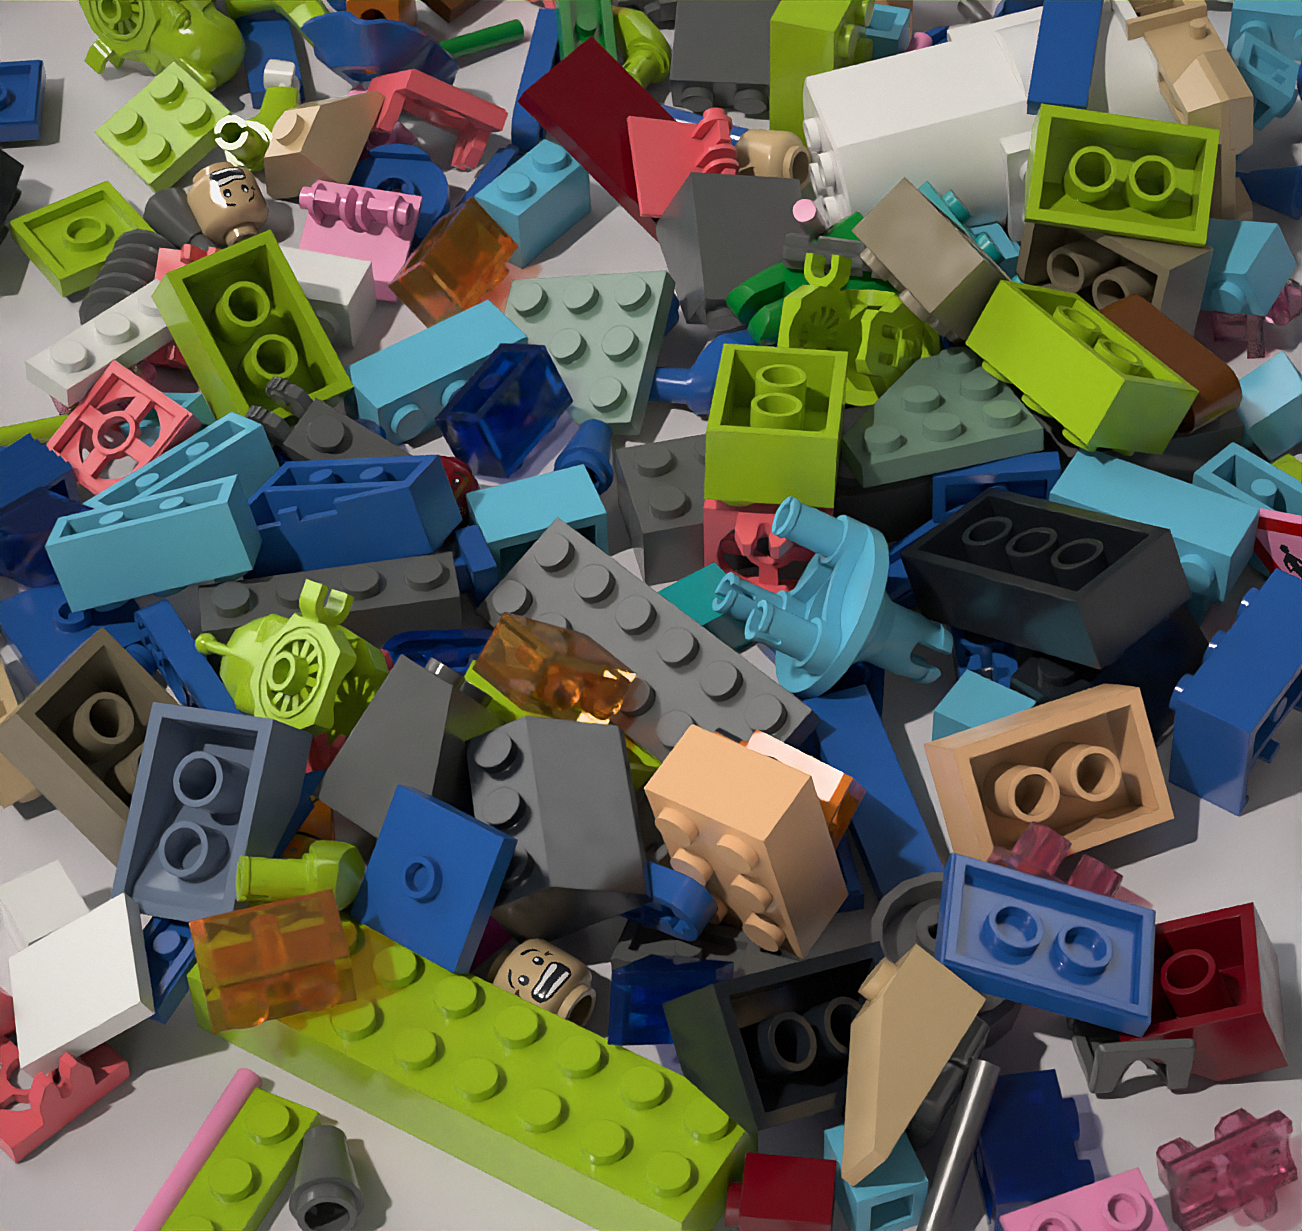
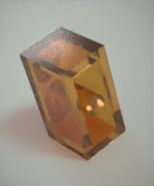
(454, 264)
(553, 670)
(273, 961)

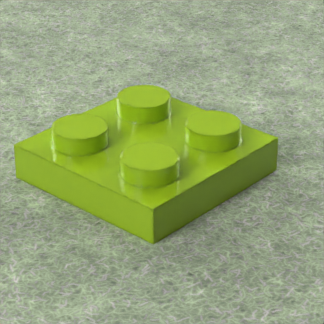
(164, 128)
(75, 235)

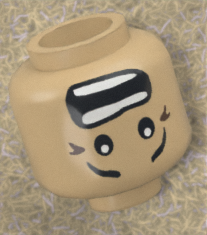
(227, 203)
(547, 979)

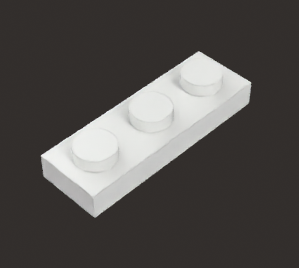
(120, 333)

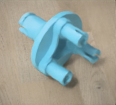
(835, 610)

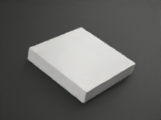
(80, 985)

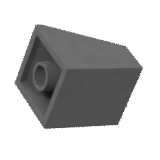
(722, 55)
(721, 235)
(409, 738)

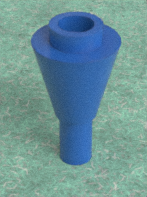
(1276, 189)

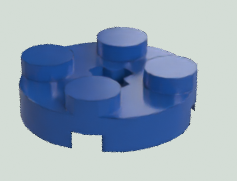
(412, 172)

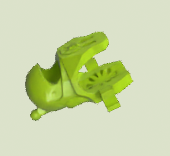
(164, 32)
(868, 324)
(302, 667)

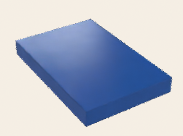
(1047, 944)

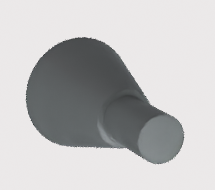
(172, 218)

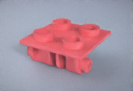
(671, 150)

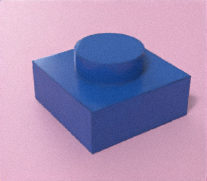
(474, 565)

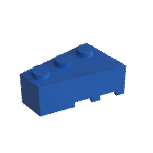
(351, 513)
(1239, 696)

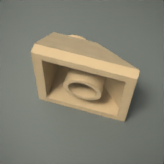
(319, 142)

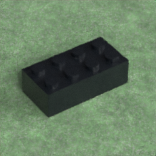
(1047, 576)

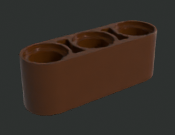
(1211, 376)

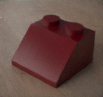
(1222, 989)

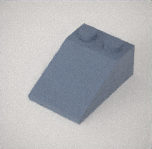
(201, 799)

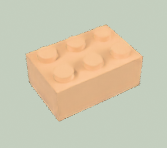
(1067, 764)
(750, 838)

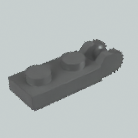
(321, 430)

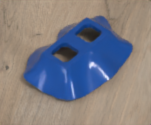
(379, 45)

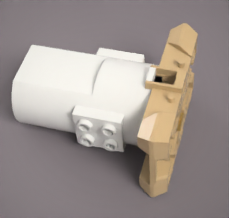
(963, 119)

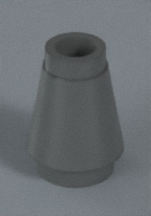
(326, 1183)

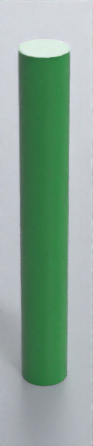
(484, 39)

